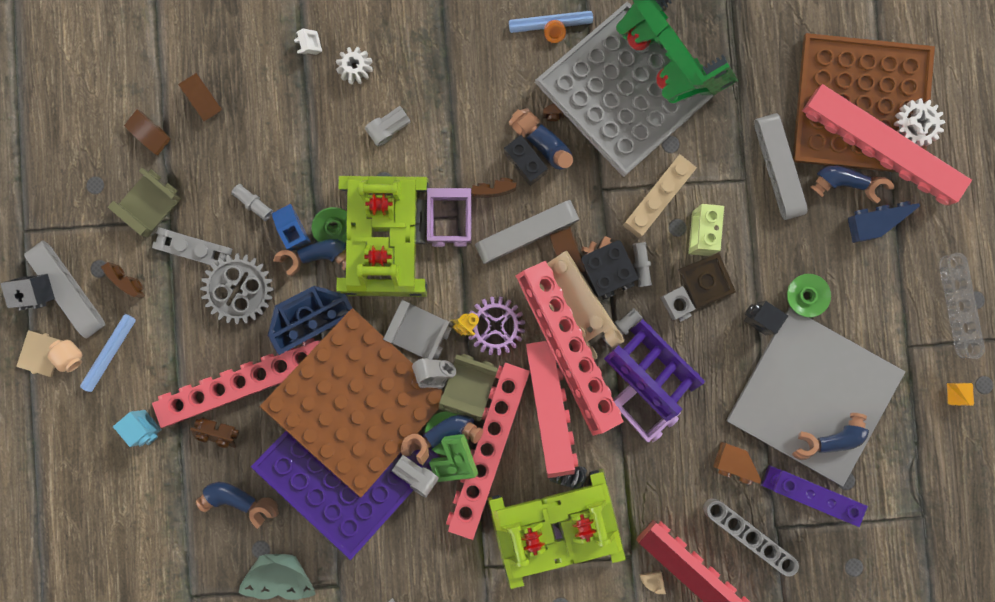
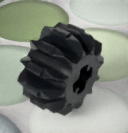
(574, 480)

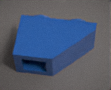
(290, 228)

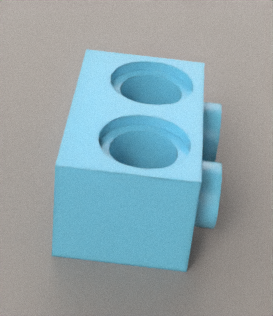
(137, 428)

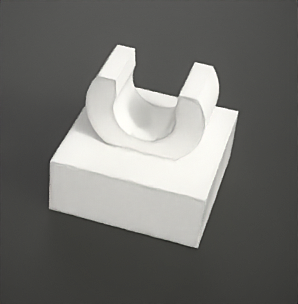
(308, 41)

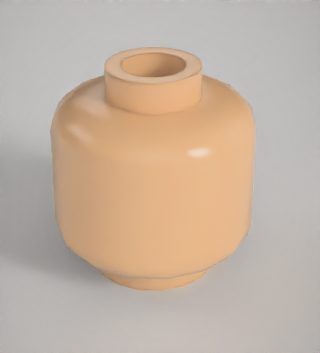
(65, 355)

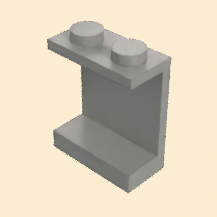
(418, 331)

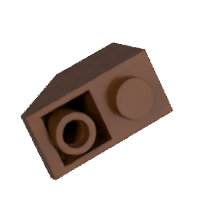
(736, 461)

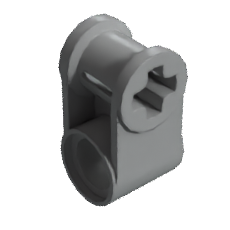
(433, 372)

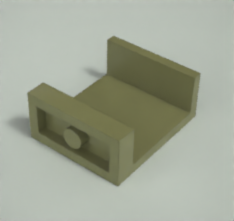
(146, 203)
(469, 388)

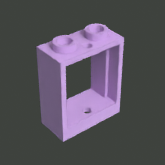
(448, 194)
(655, 432)

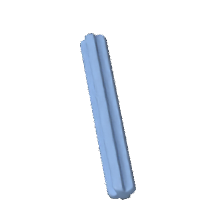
(538, 23)
(107, 353)

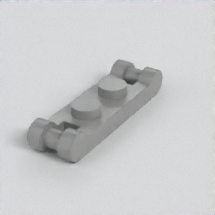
(190, 247)

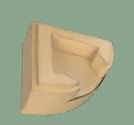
(653, 582)

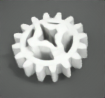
(921, 120)

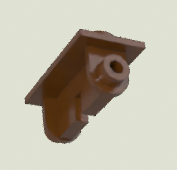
(206, 431)

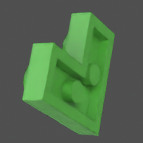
(459, 460)

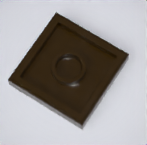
(707, 280)

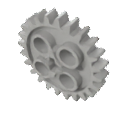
(219, 278)

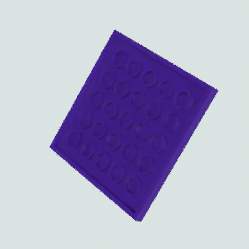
(326, 500)

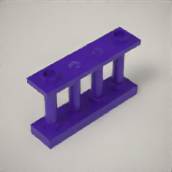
(642, 383)
(814, 496)

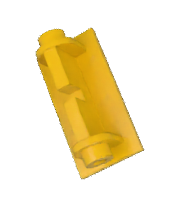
(465, 324)

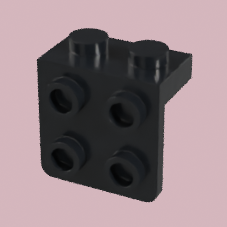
(609, 269)

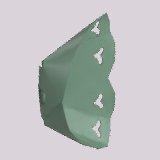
(278, 575)

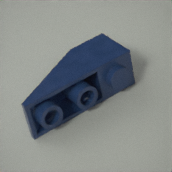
(875, 224)

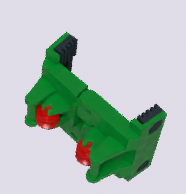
(683, 75)

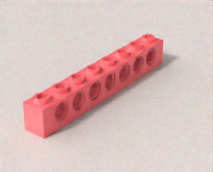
(559, 344)
(166, 408)
(467, 526)

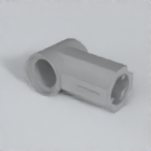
(382, 129)
(419, 478)

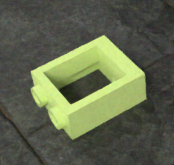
(703, 236)

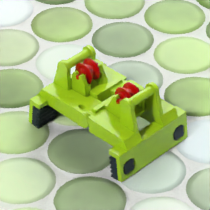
(371, 254)
(584, 537)

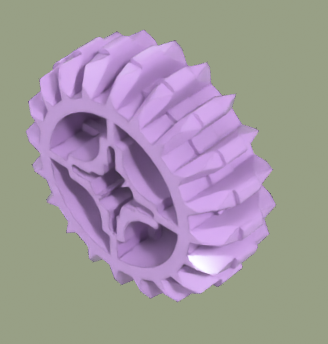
(509, 313)

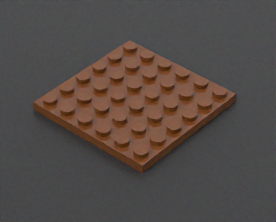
(868, 74)
(353, 402)

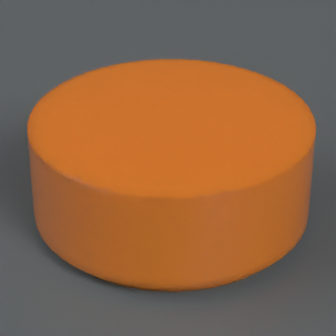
(554, 31)

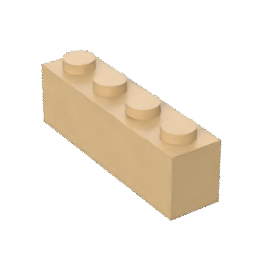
(659, 196)

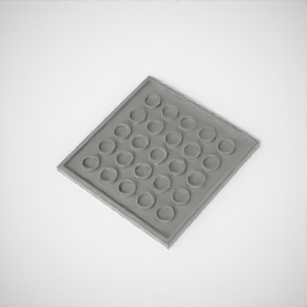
(615, 94)
(811, 385)

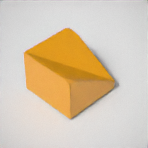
(960, 394)

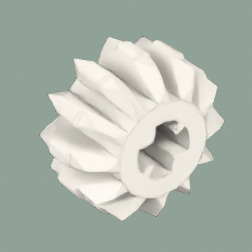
(345, 65)

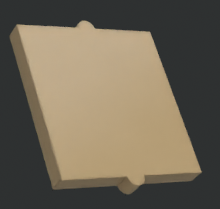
(35, 352)

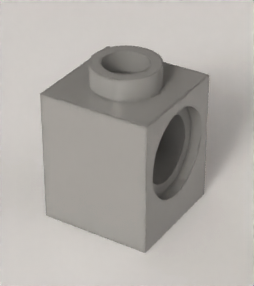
(668, 301)

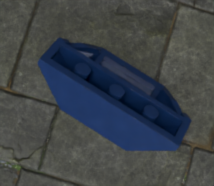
(305, 317)

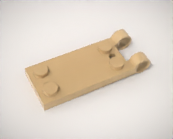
(583, 302)

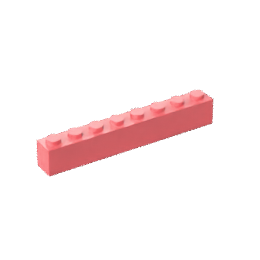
(886, 145)

